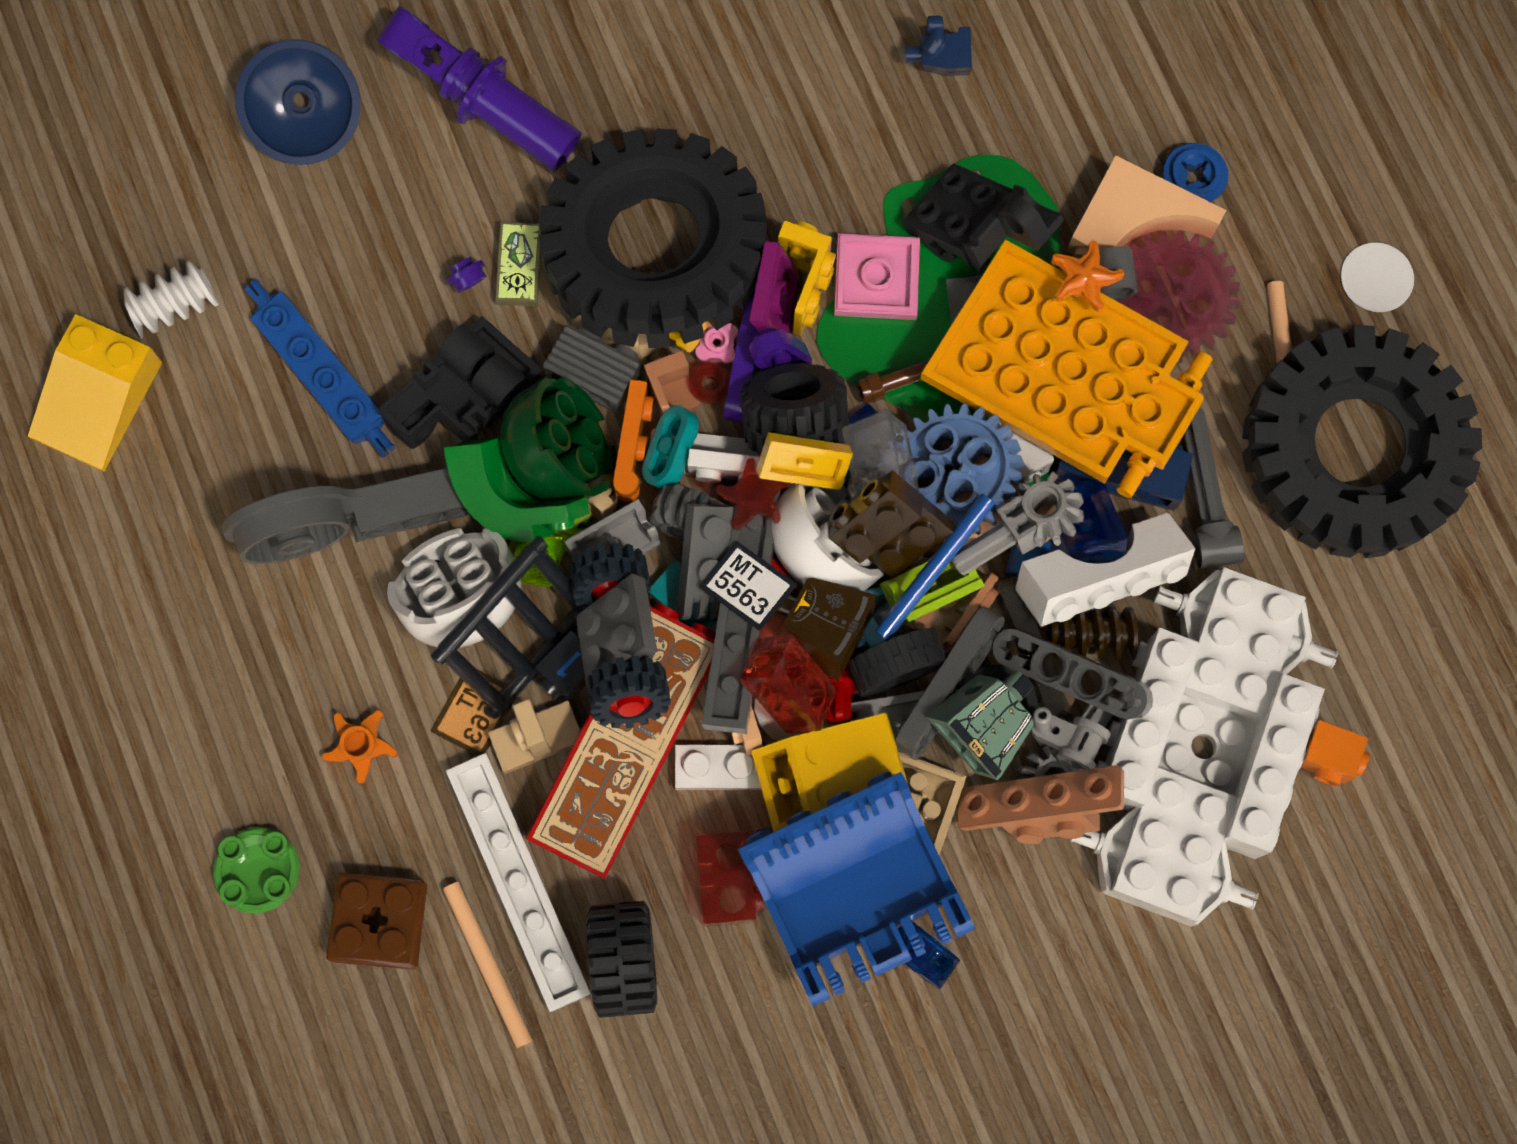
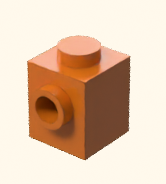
(1335, 754)

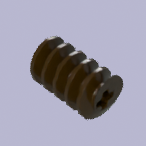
(1098, 632)

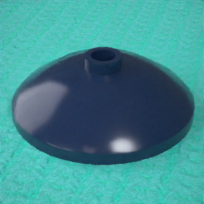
(269, 109)

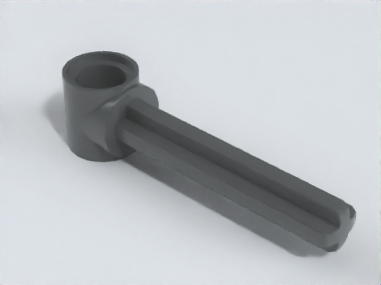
(1216, 539)

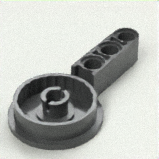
(319, 516)

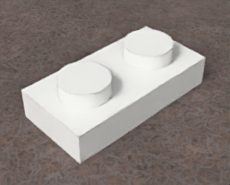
(714, 768)

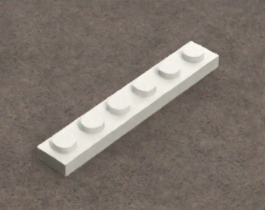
(518, 882)

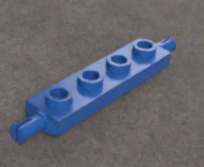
(318, 368)

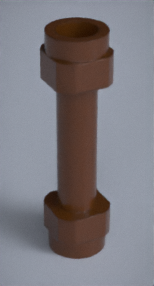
(873, 387)

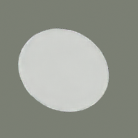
(1377, 277)

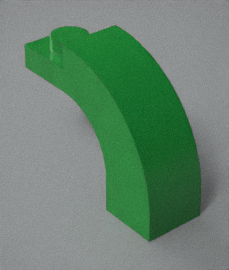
(497, 502)

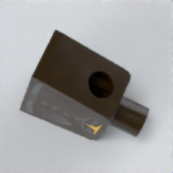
(827, 622)

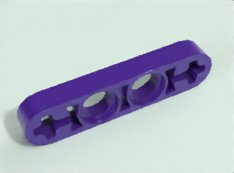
(743, 366)

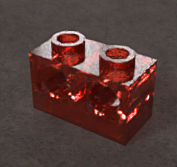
(788, 684)
(717, 880)

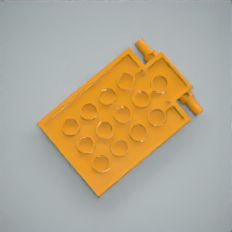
(1066, 373)

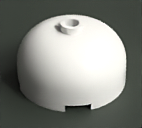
(804, 542)
(437, 595)

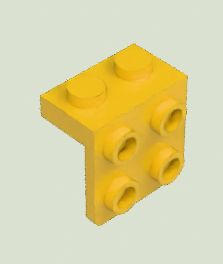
(811, 255)

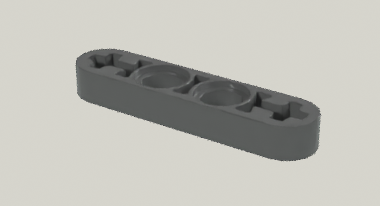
(953, 674)
(1070, 677)

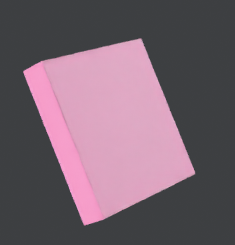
(877, 276)

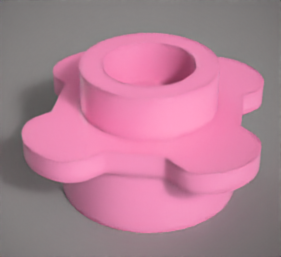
(722, 353)

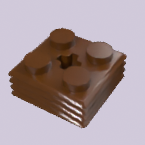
(395, 943)

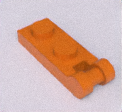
(632, 443)

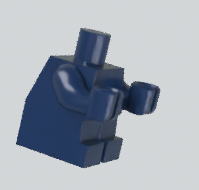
(941, 51)

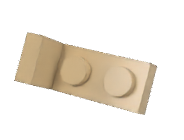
(534, 735)

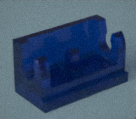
(1101, 534)

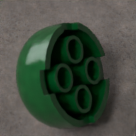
(545, 454)

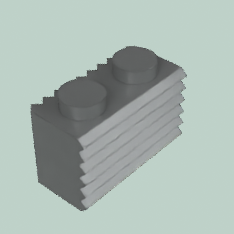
(594, 366)

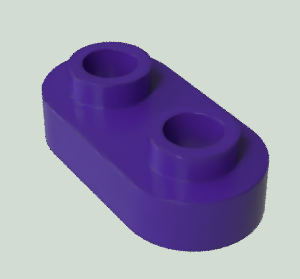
(777, 347)

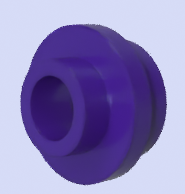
(466, 274)

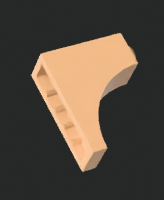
(1139, 203)

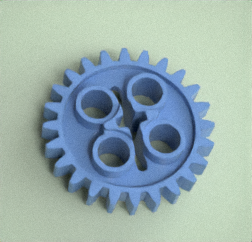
(992, 478)

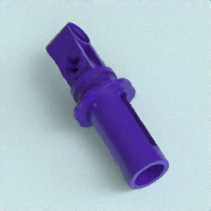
(482, 90)

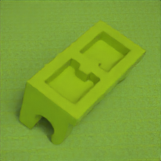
(945, 590)

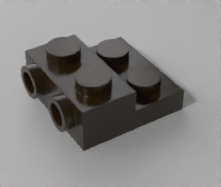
(889, 525)

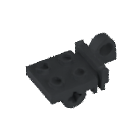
(974, 215)
(461, 387)

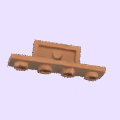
(1044, 805)

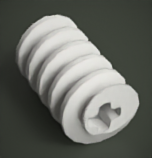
(169, 297)

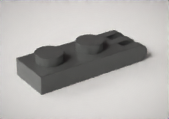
(704, 545)

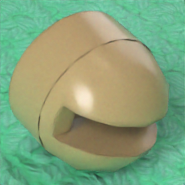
(603, 505)

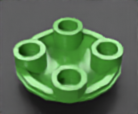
(256, 870)

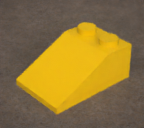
(92, 392)

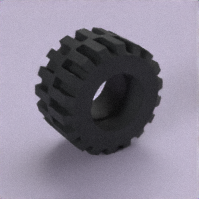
(794, 402)
(621, 959)

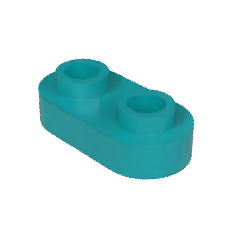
(670, 447)

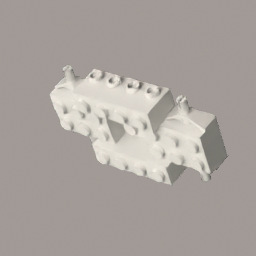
(1223, 684)

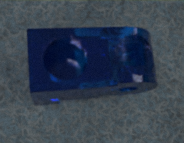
(935, 964)

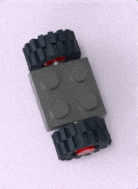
(618, 636)

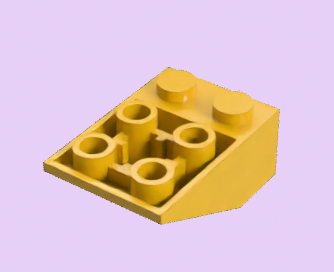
(818, 765)

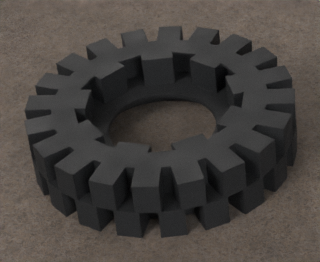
(653, 304)
(1419, 396)

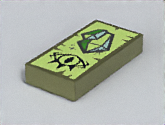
(518, 264)

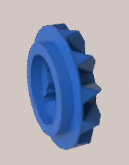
(1192, 157)

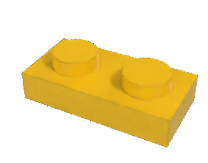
(804, 461)

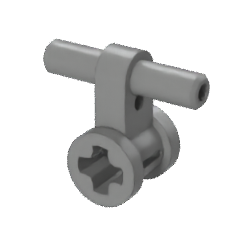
(1070, 738)

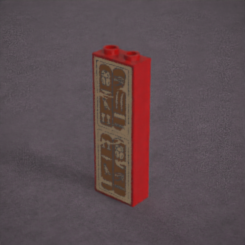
(615, 768)

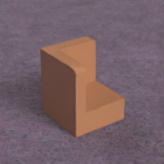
(670, 382)

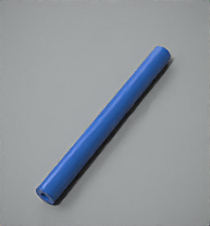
(934, 567)

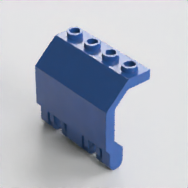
(852, 881)

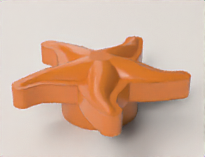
(1085, 276)
(359, 744)

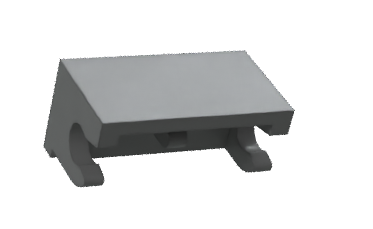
(624, 526)

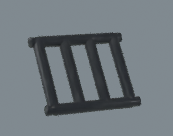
(477, 620)

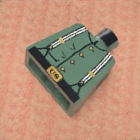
(986, 721)

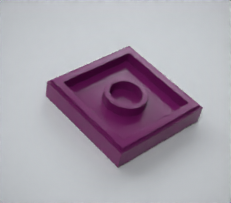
(775, 290)

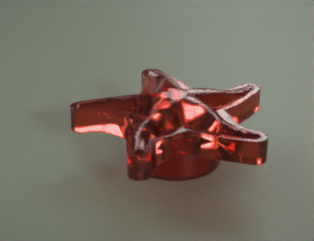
(752, 496)

